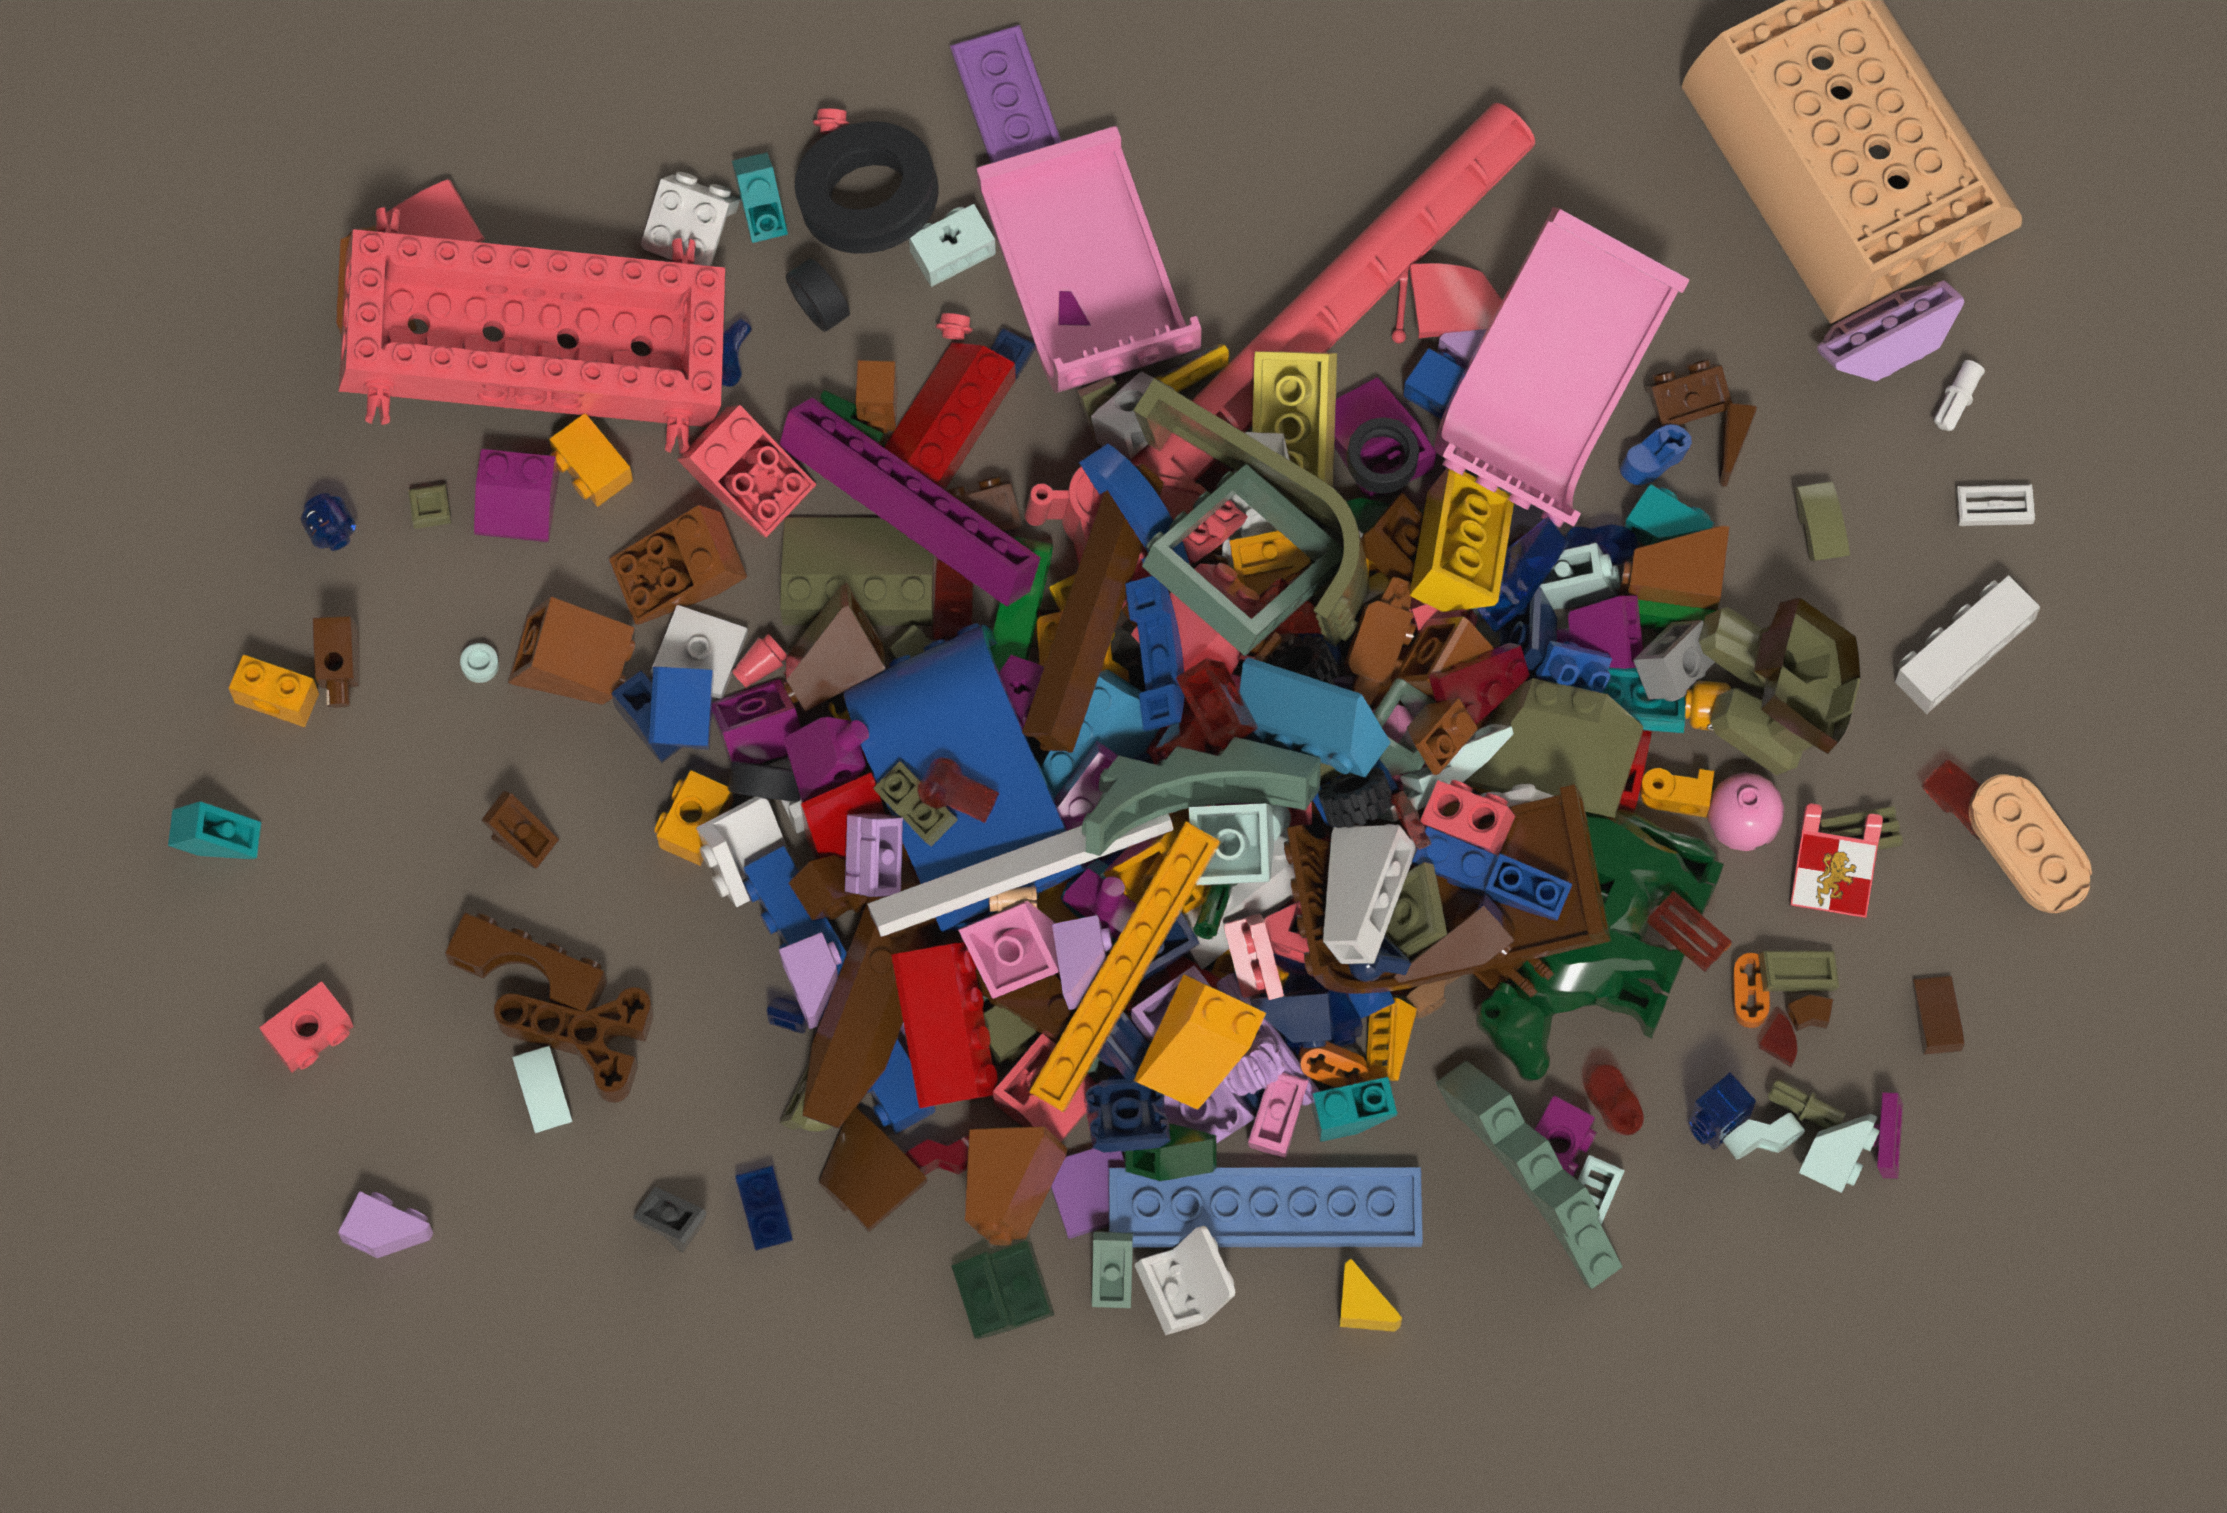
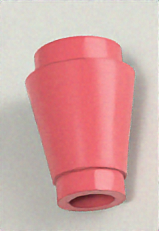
(759, 661)

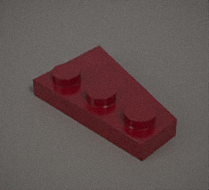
(1484, 681)

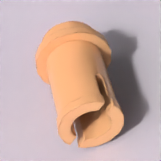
(1013, 897)

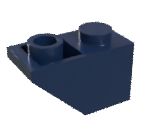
(634, 705)

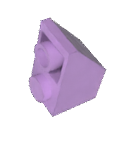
(381, 1228)

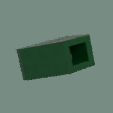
(1186, 1155)

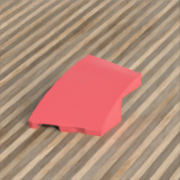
(1451, 299)

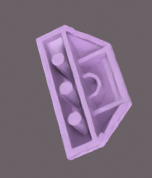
(1892, 331)

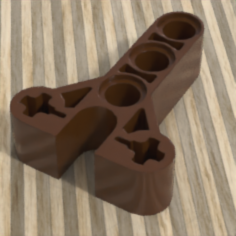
(607, 1020)

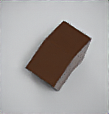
(1810, 1011)

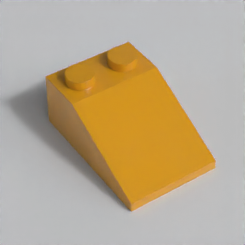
(1198, 1042)

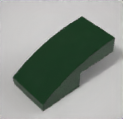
(848, 412)

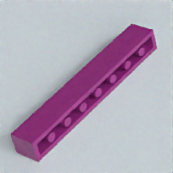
(909, 501)

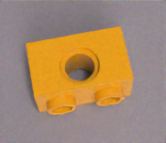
(273, 690)
(693, 794)

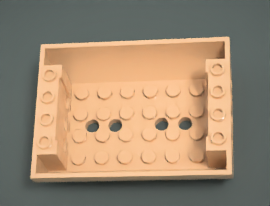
(1810, 154)

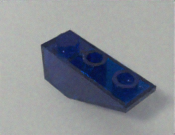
(1524, 571)

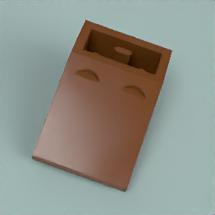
(678, 565)

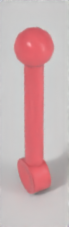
(1399, 335)

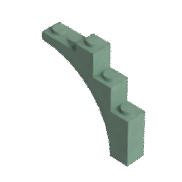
(1188, 778)
(1533, 1164)

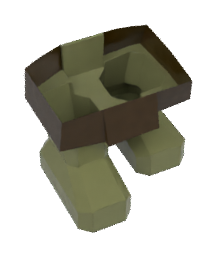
(1802, 669)

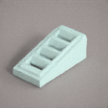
(1608, 1170)

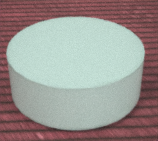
(479, 662)

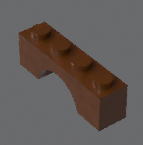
(483, 947)

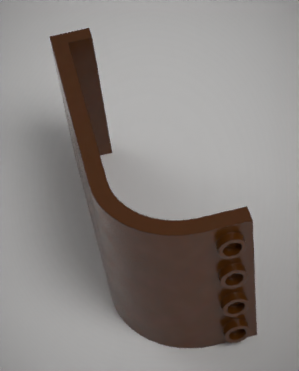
(1545, 835)

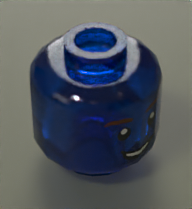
(328, 522)

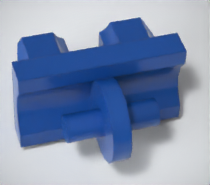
(1575, 666)

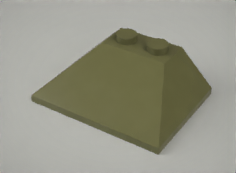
(1561, 741)

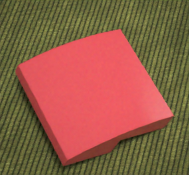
(437, 214)

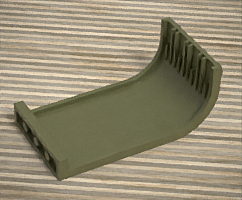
(1168, 412)

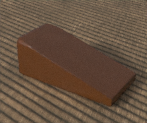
(1736, 429)
(1938, 1015)

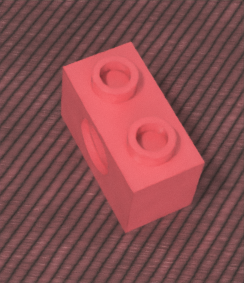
(314, 1007)

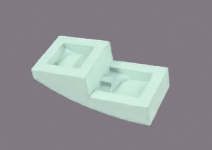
(542, 1089)

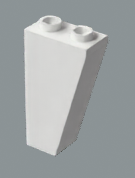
(1363, 888)

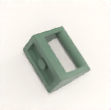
(1401, 756)

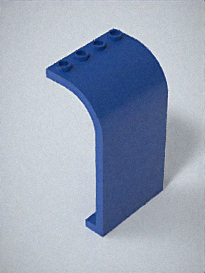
(958, 709)

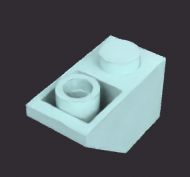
(1836, 1152)

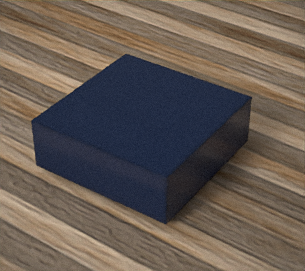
(1014, 348)

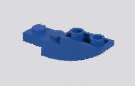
(1494, 875)

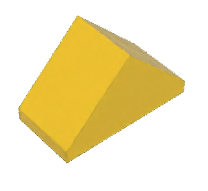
(1364, 1304)

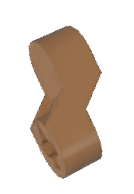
(1428, 997)

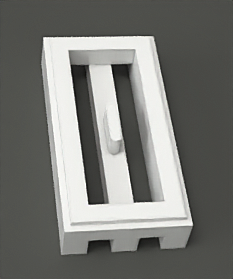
(2006, 518)

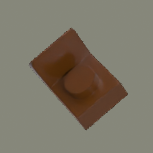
(519, 830)

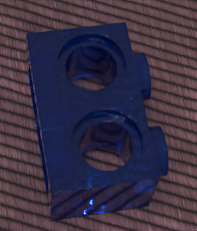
(1720, 1111)

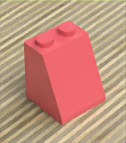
(1199, 638)

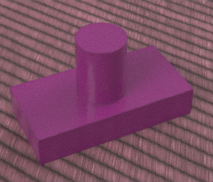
(1103, 898)
(1889, 1135)

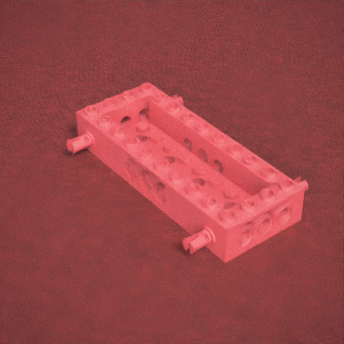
(532, 301)

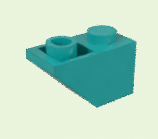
(759, 197)
(1662, 517)
(1352, 1108)

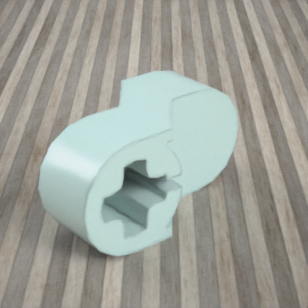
(1765, 1136)

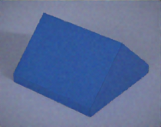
(681, 707)

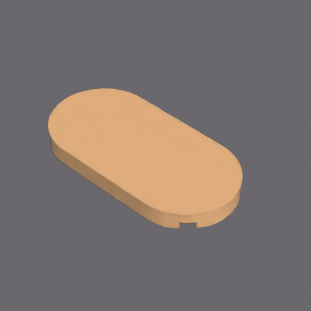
(2030, 843)

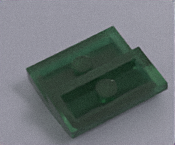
(1002, 1290)

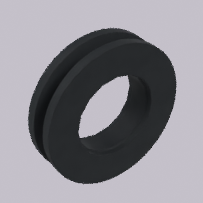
(874, 227)

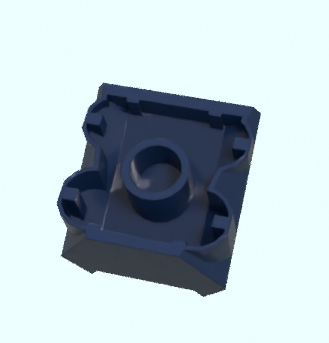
(1125, 1116)

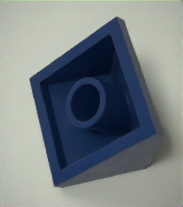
(1532, 630)

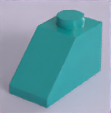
(213, 832)

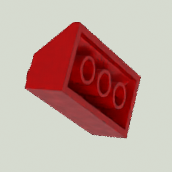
(952, 411)
(944, 1024)

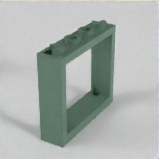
(1207, 600)

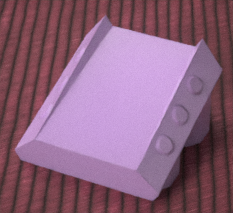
(1218, 1115)

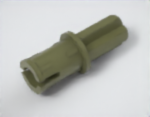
(1805, 1105)

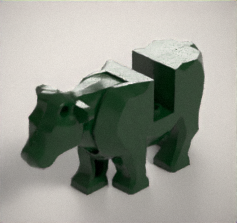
(1636, 872)

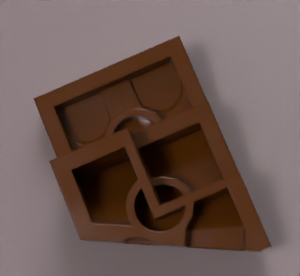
(869, 1172)

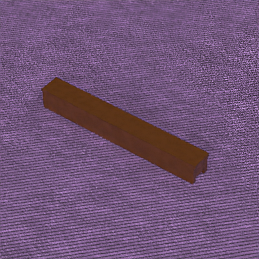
(1086, 627)

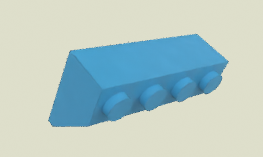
(1312, 718)
(1112, 720)

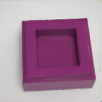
(1070, 311)

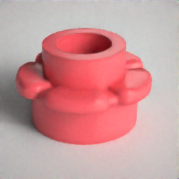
(830, 120)
(954, 326)

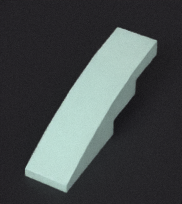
(1473, 755)

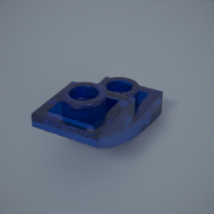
(763, 1208)

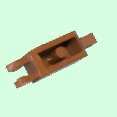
(1379, 638)

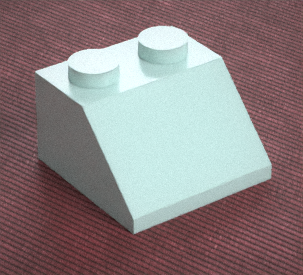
(1245, 840)

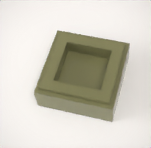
(429, 506)

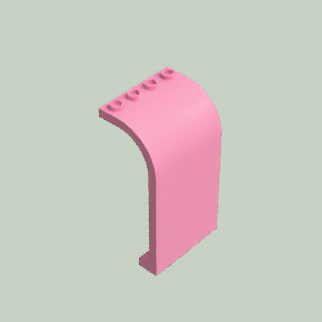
(1078, 226)
(1555, 364)

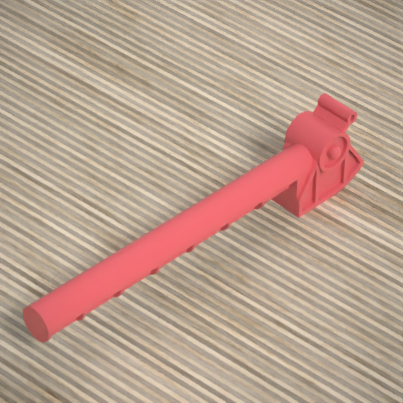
(1319, 312)

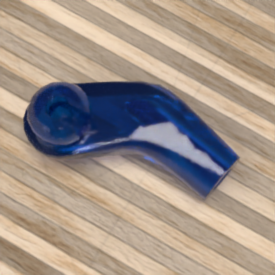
(732, 340)

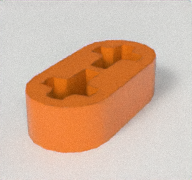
(1742, 990)
(1334, 1064)

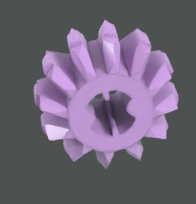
(1256, 1068)

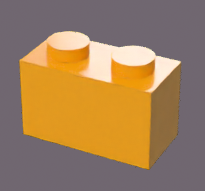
(590, 460)

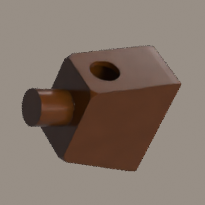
(334, 643)

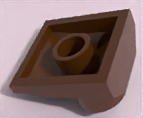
(1395, 539)

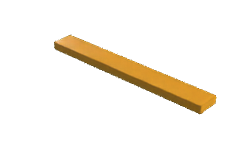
(1125, 966)

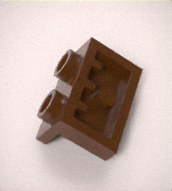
(1689, 394)
(991, 501)

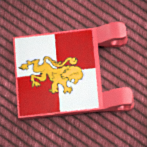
(1833, 869)

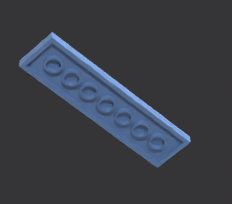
(1272, 1207)

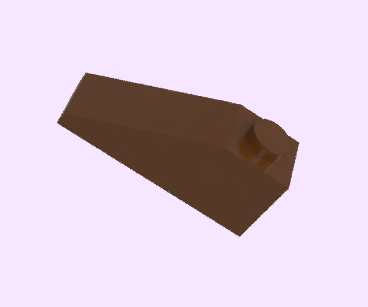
(1470, 941)

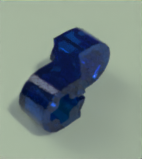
(1611, 539)

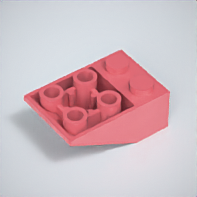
(747, 470)

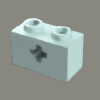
(970, 246)

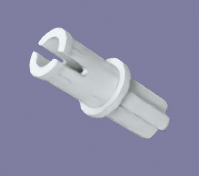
(1959, 395)

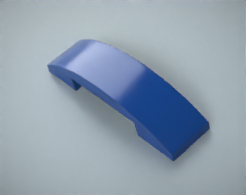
(1132, 494)
(1160, 652)

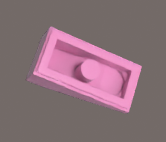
(1278, 1115)

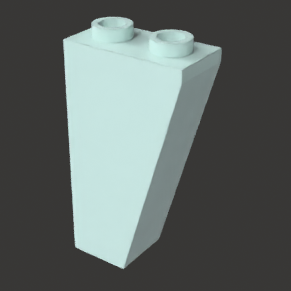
(1580, 578)

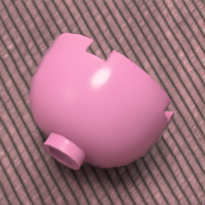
(1745, 811)

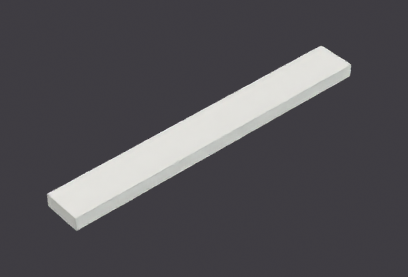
(998, 876)

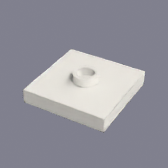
(702, 643)

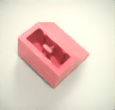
(1027, 1109)

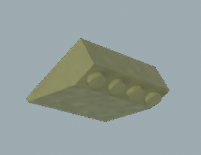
(879, 563)

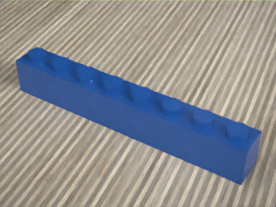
(768, 883)

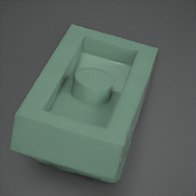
(1112, 1269)

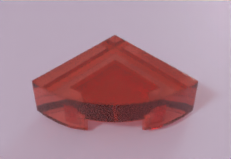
(1780, 1041)

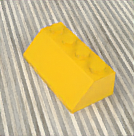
(1461, 544)

